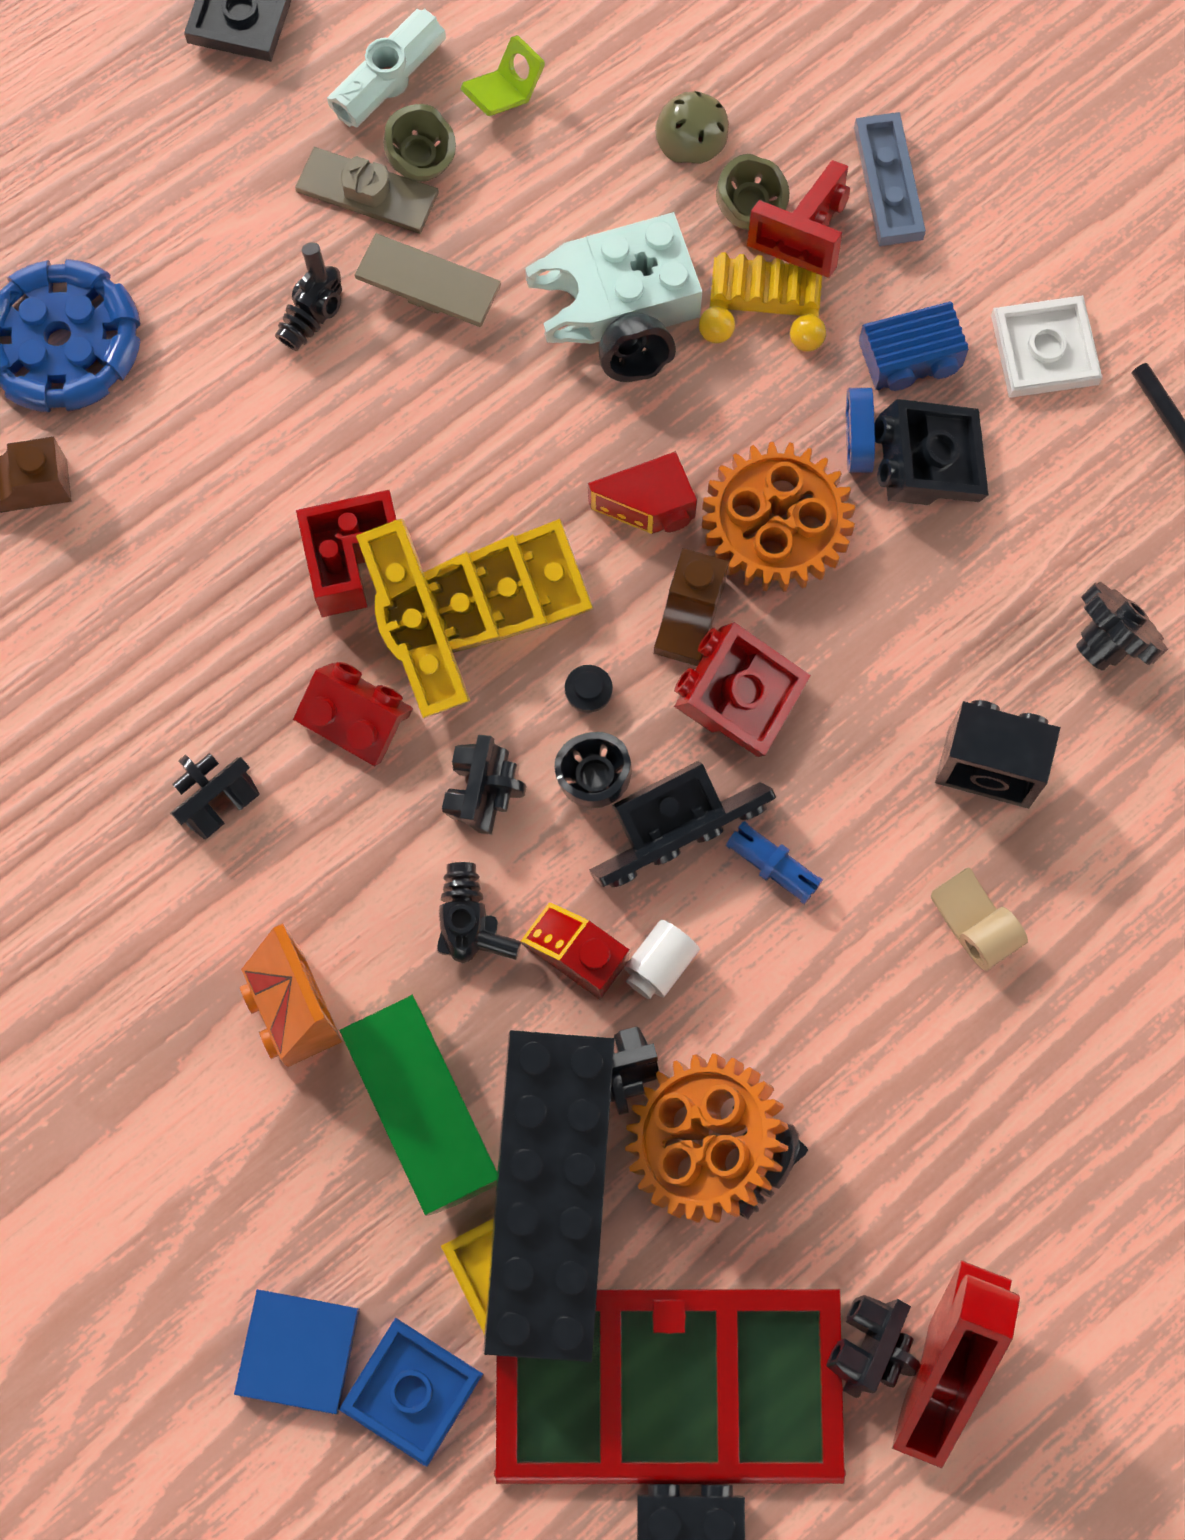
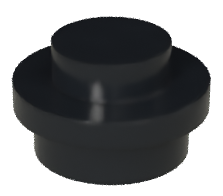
(588, 688)

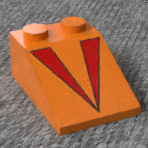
(287, 999)

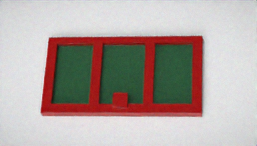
(682, 1394)

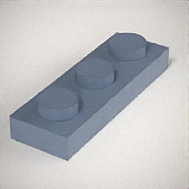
(889, 179)

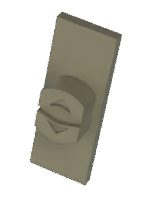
(367, 189)
(428, 280)

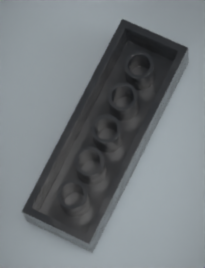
(549, 1196)

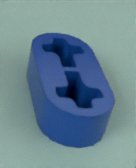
(860, 430)

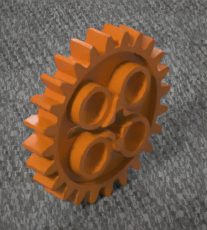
(803, 546)
(708, 1183)

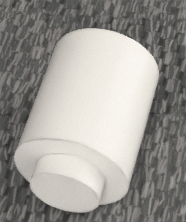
(660, 960)

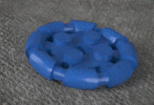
(71, 310)

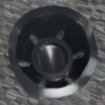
(626, 340)
(595, 775)

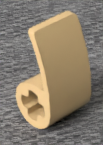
(980, 928)

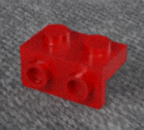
(352, 711)

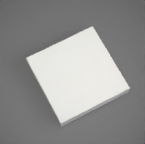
(1046, 346)

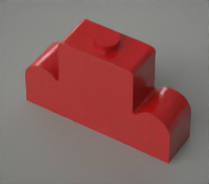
(957, 1362)

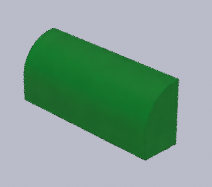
(420, 1106)

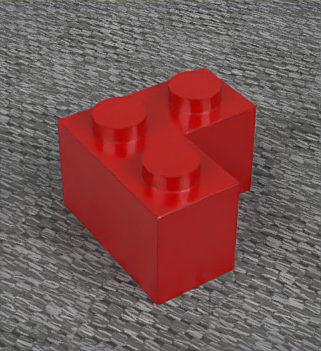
(334, 551)

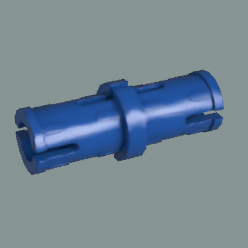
(774, 862)

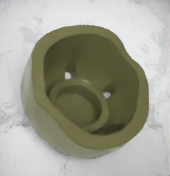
(699, 117)
(416, 154)
(738, 203)

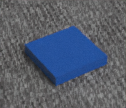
(297, 1351)
(411, 1392)

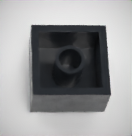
(998, 753)

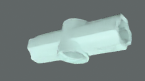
(370, 83)

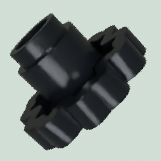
(1117, 629)

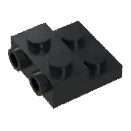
(931, 453)
(708, 1516)

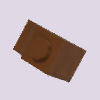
(33, 475)
(690, 606)

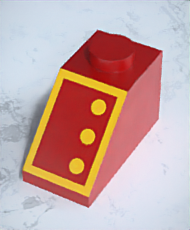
(647, 495)
(577, 948)

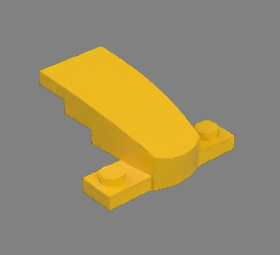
(467, 601)

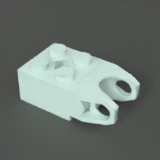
(619, 274)

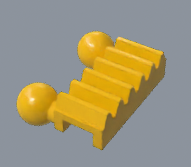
(766, 289)

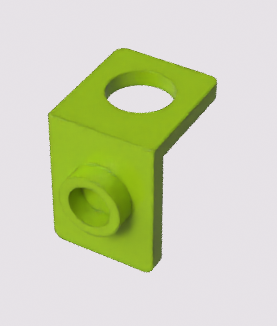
(503, 87)

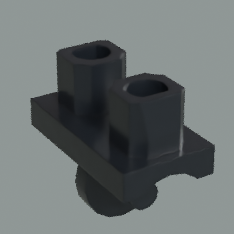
(231, 780)
(488, 786)
(632, 1066)
(883, 1351)

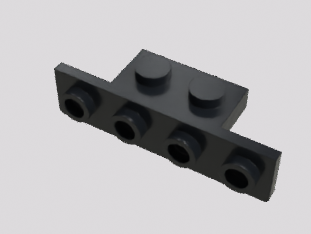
(673, 815)

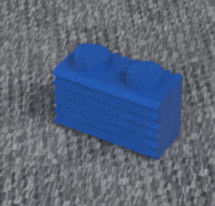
(913, 346)

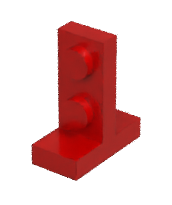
(805, 234)

